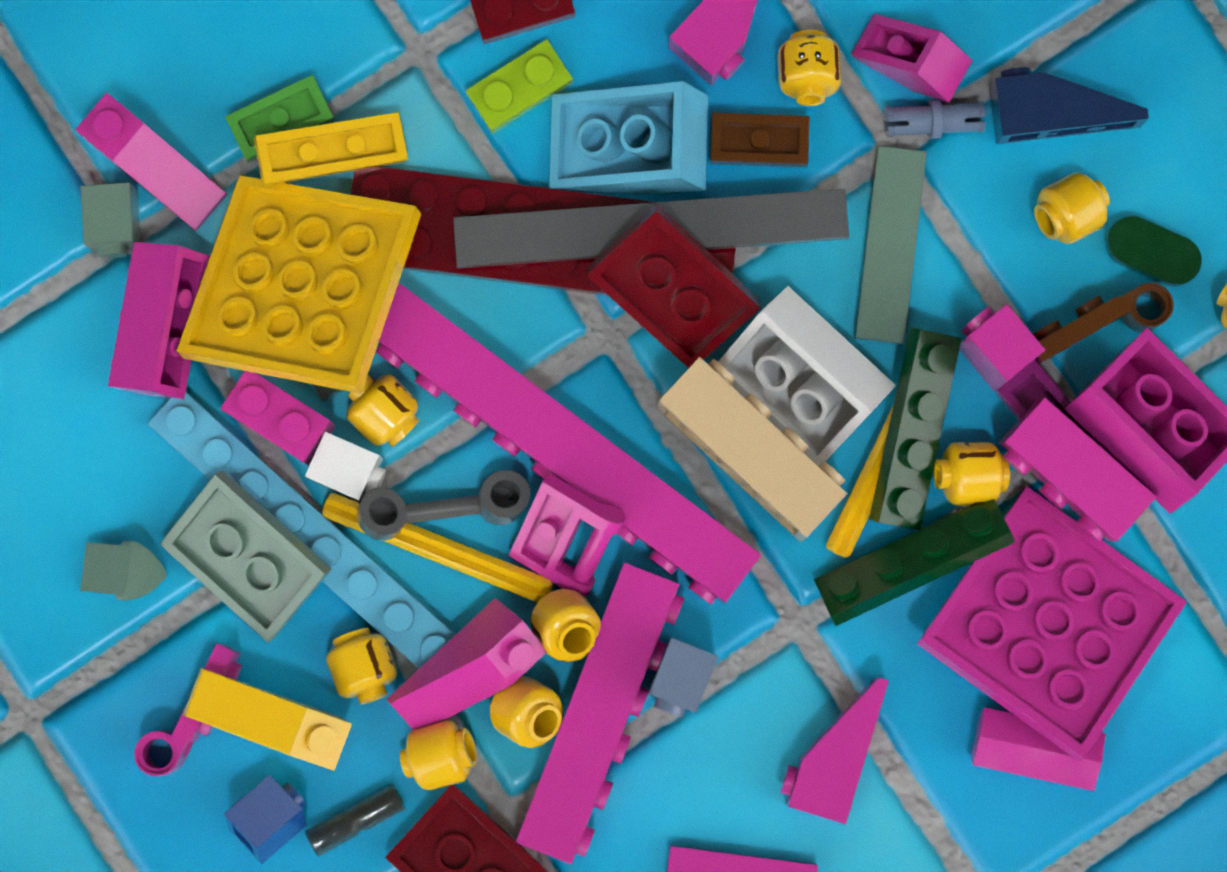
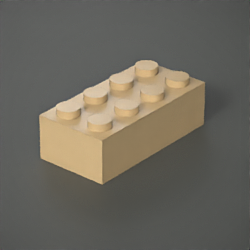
(751, 449)

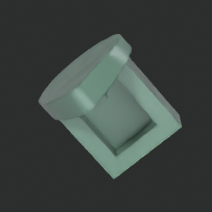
(121, 570)

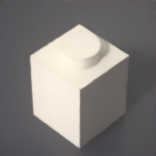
(345, 467)

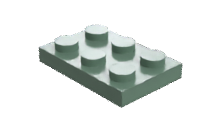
(245, 556)

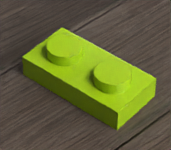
(519, 86)

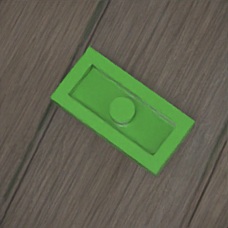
(287, 109)

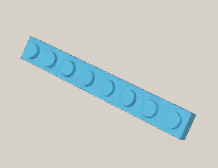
(353, 573)

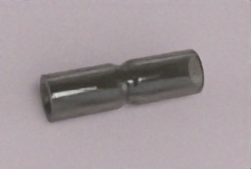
(349, 823)

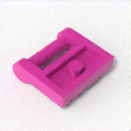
(552, 527)

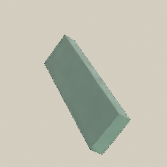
(890, 245)

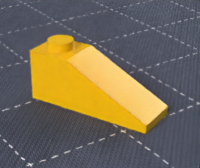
(268, 719)

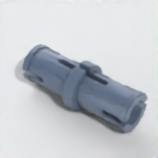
(934, 119)

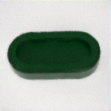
(1153, 251)

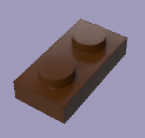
(759, 140)

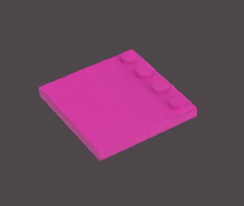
(1053, 625)

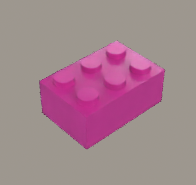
(1156, 420)

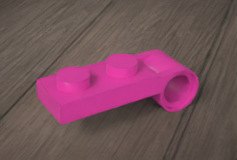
(187, 731)

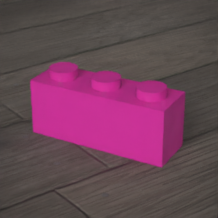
(153, 318)
(1075, 471)

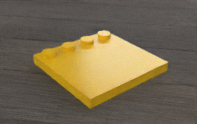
(299, 283)

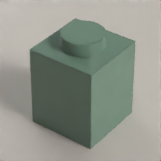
(110, 218)

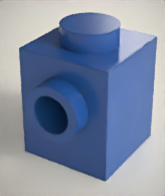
(267, 818)

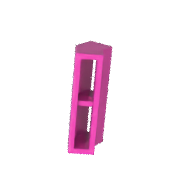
(1016, 748)

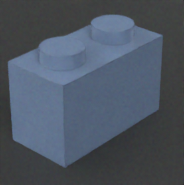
(681, 678)

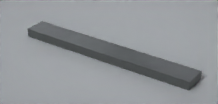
(591, 230)

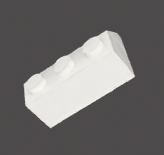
(805, 374)

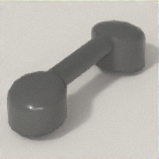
(385, 512)

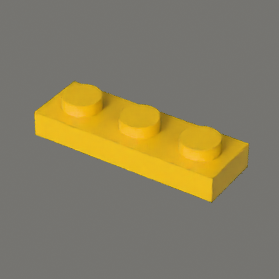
(330, 149)

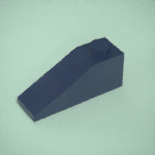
(1051, 107)

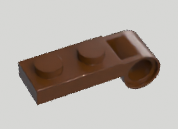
(1097, 315)

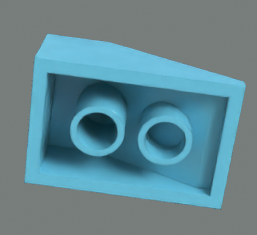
(630, 140)

